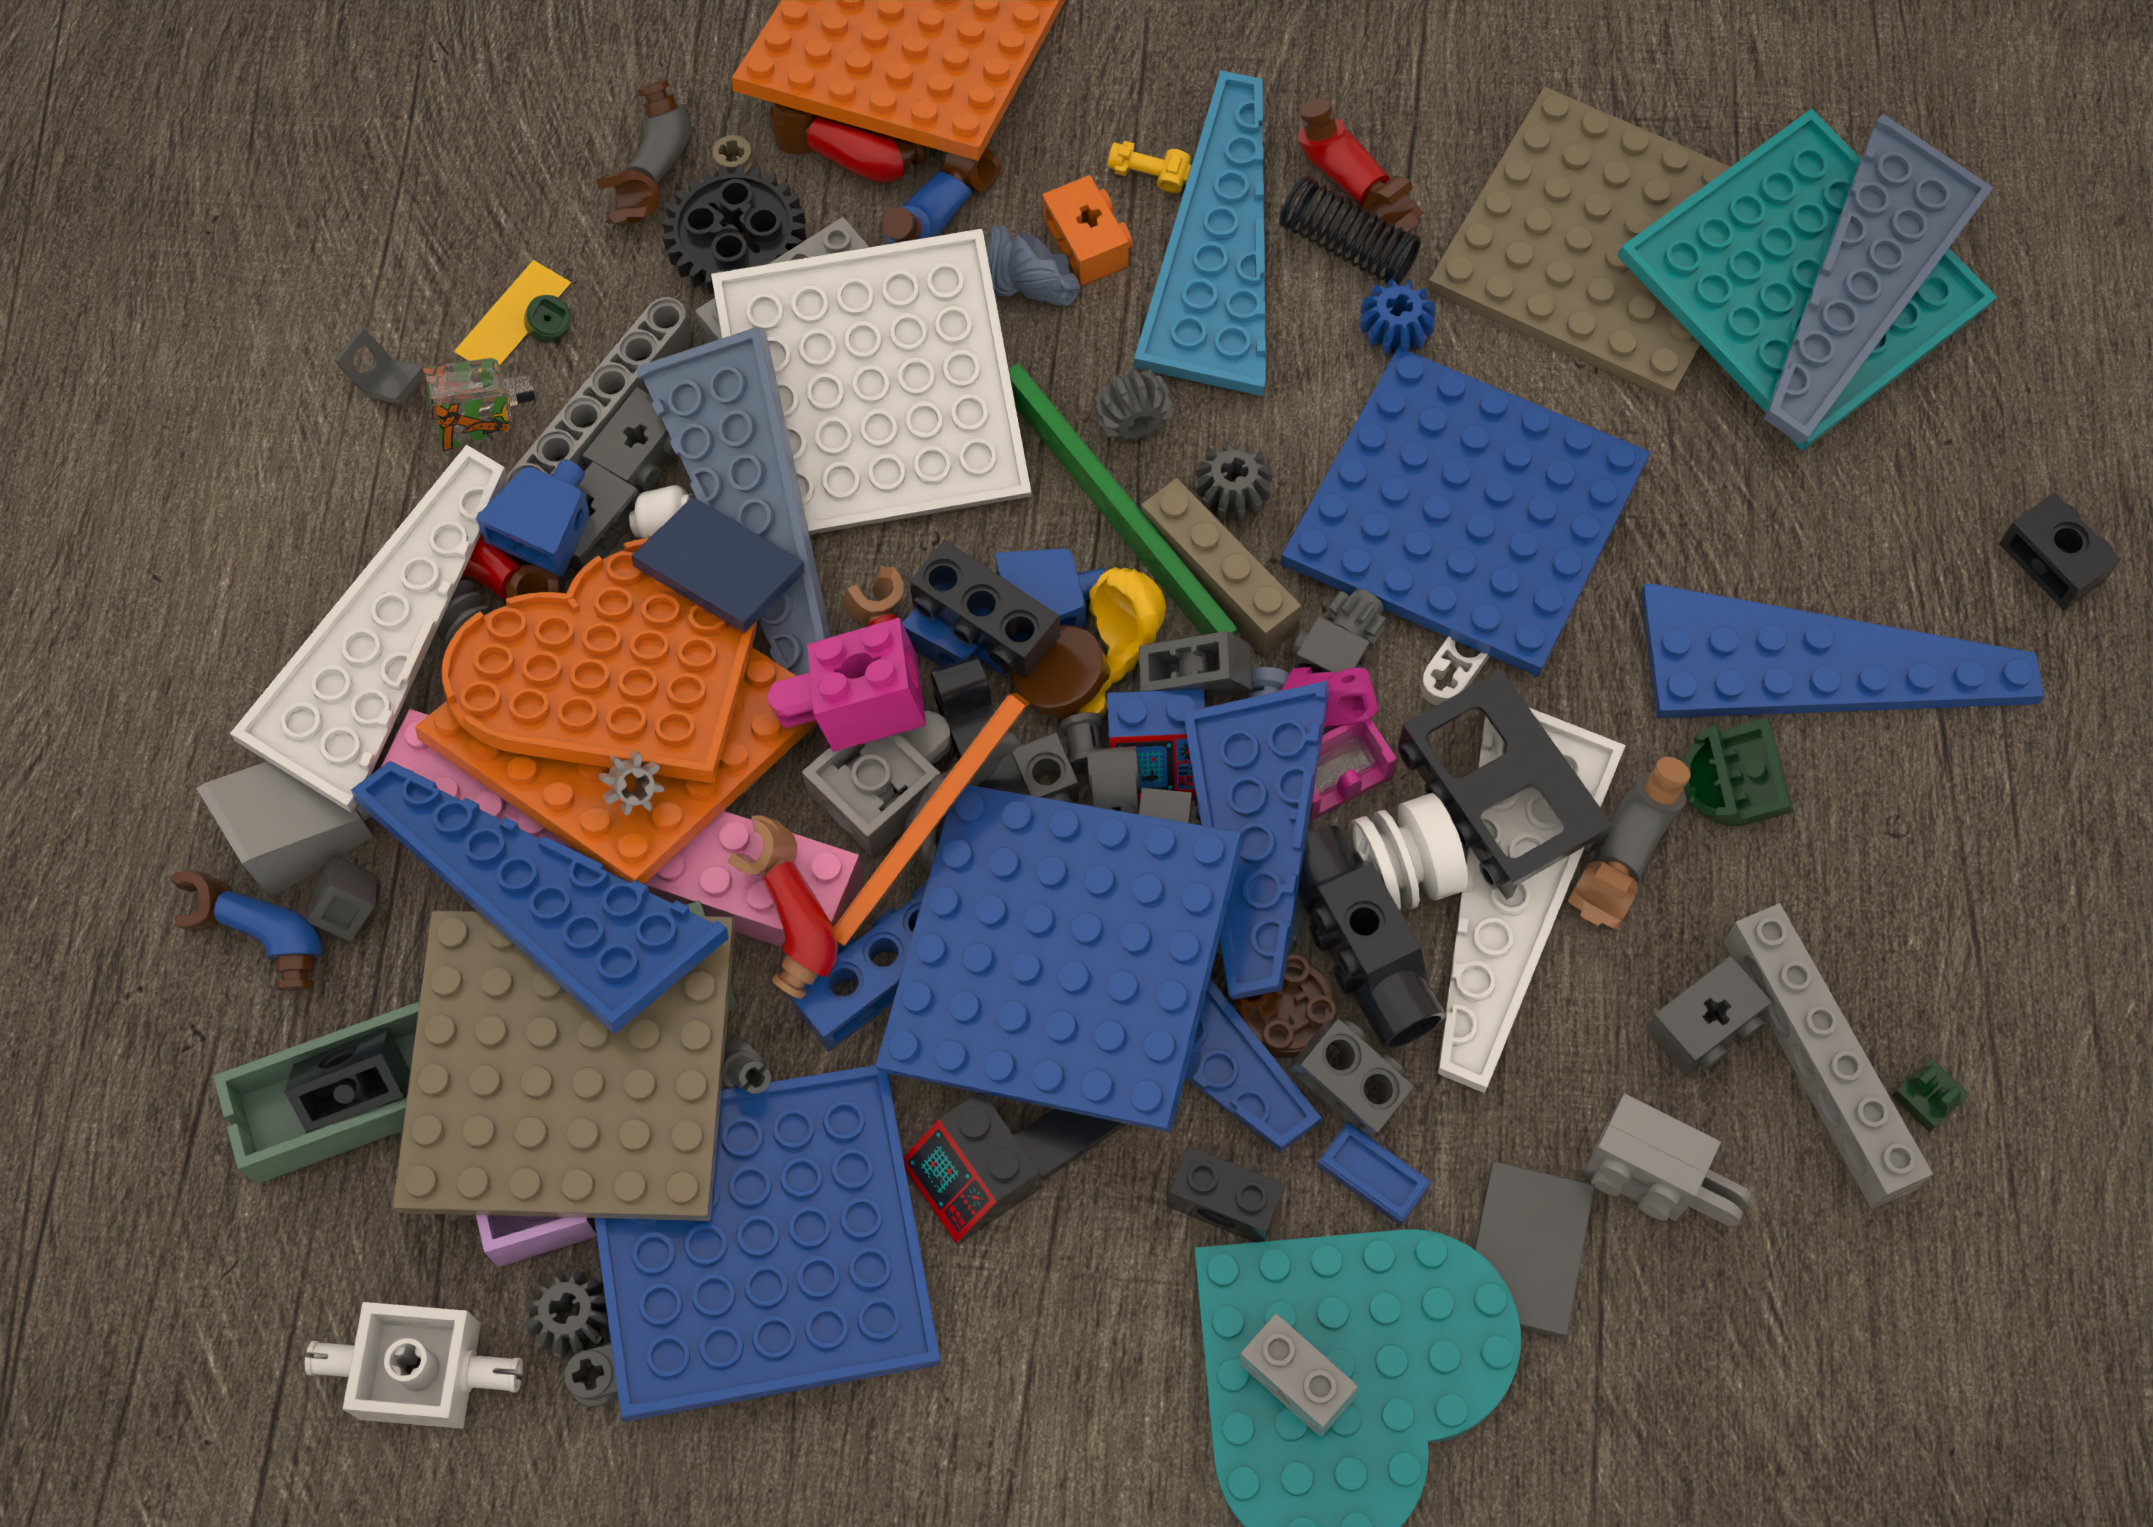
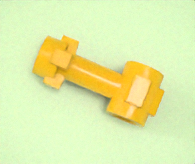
(1171, 171)

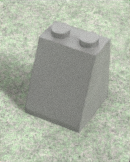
(281, 824)

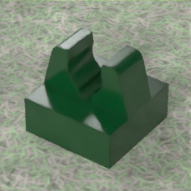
(1930, 1095)

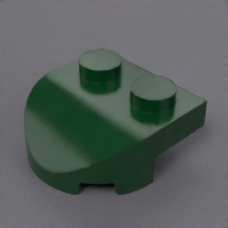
(1737, 774)

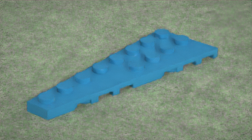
(1211, 284)

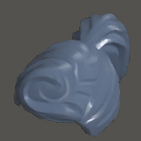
(1029, 268)

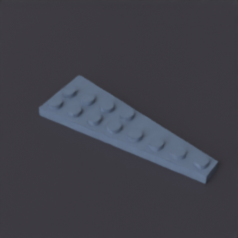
(1888, 238)
(736, 448)

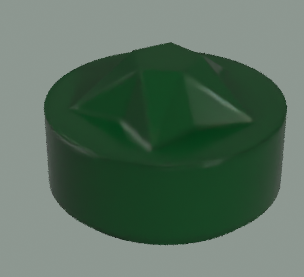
(547, 318)

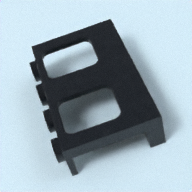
(1529, 762)

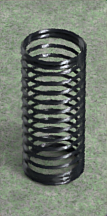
(1393, 259)

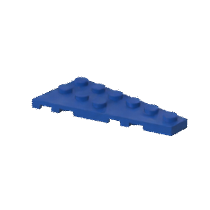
(1258, 778)

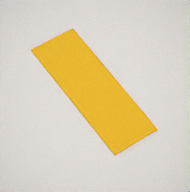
(504, 323)

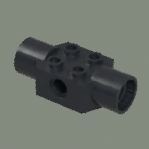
(1366, 939)

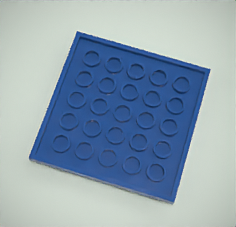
(1467, 510)
(1062, 956)
(797, 1274)

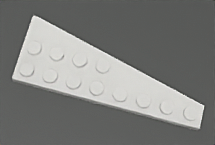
(350, 677)
(1504, 938)

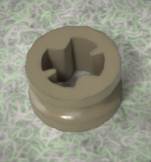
(729, 145)

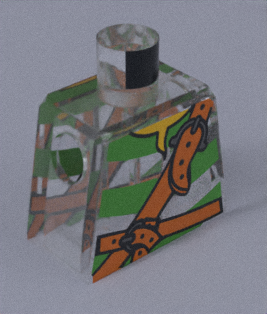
(472, 400)

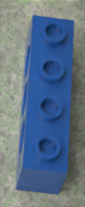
(838, 1017)

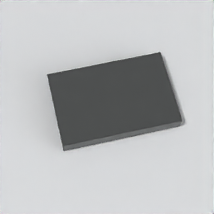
(1535, 1240)

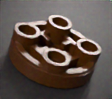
(1066, 675)
(1292, 1015)

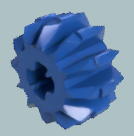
(1397, 316)

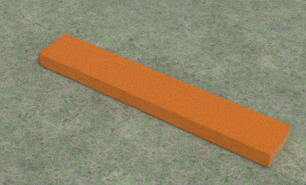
(929, 817)

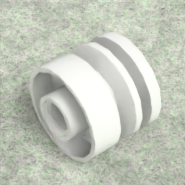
(1418, 851)

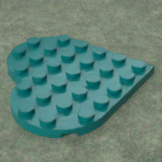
(1402, 1316)

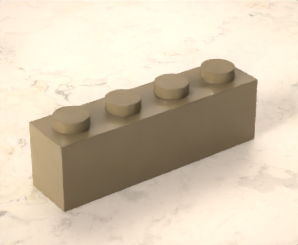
(1225, 568)

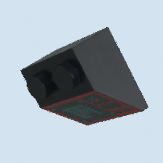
(971, 1168)

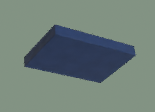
(718, 564)

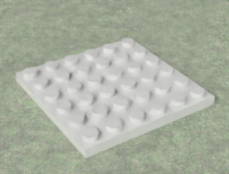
(887, 377)

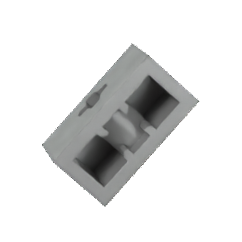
(1298, 1375)

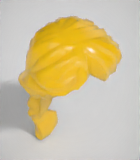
(1127, 615)

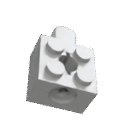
(853, 778)
(1662, 1166)

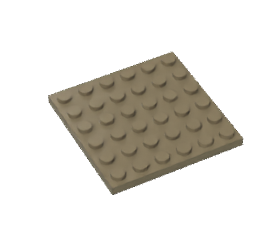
(1550, 233)
(543, 1108)

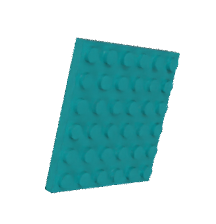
(1747, 254)

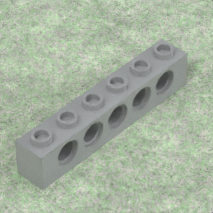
(1828, 1058)

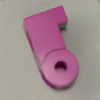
(1350, 694)

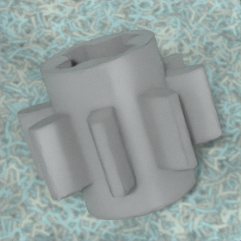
(644, 781)

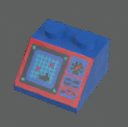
(1158, 730)

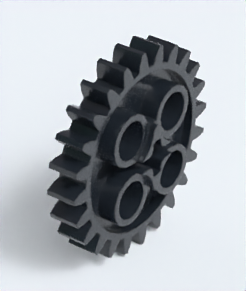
(761, 207)

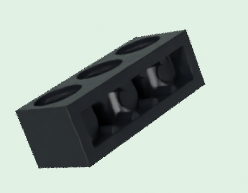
(982, 588)

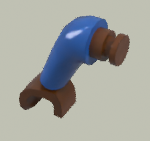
(941, 197)
(280, 930)

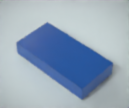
(1374, 1173)

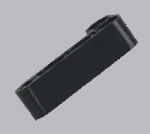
(966, 705)

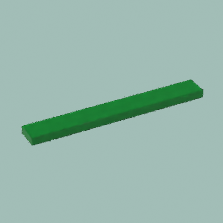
(1117, 506)

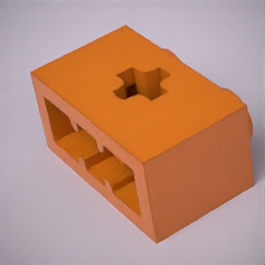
(1086, 230)

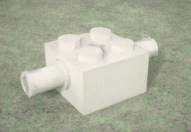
(396, 1337)

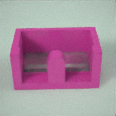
(1350, 764)

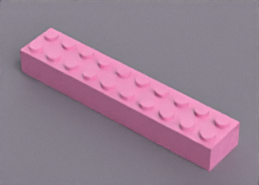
(692, 874)

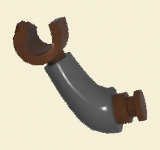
(664, 139)

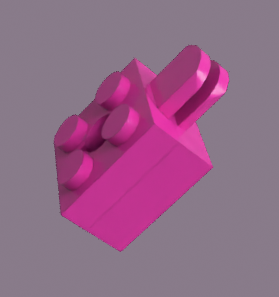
(856, 688)

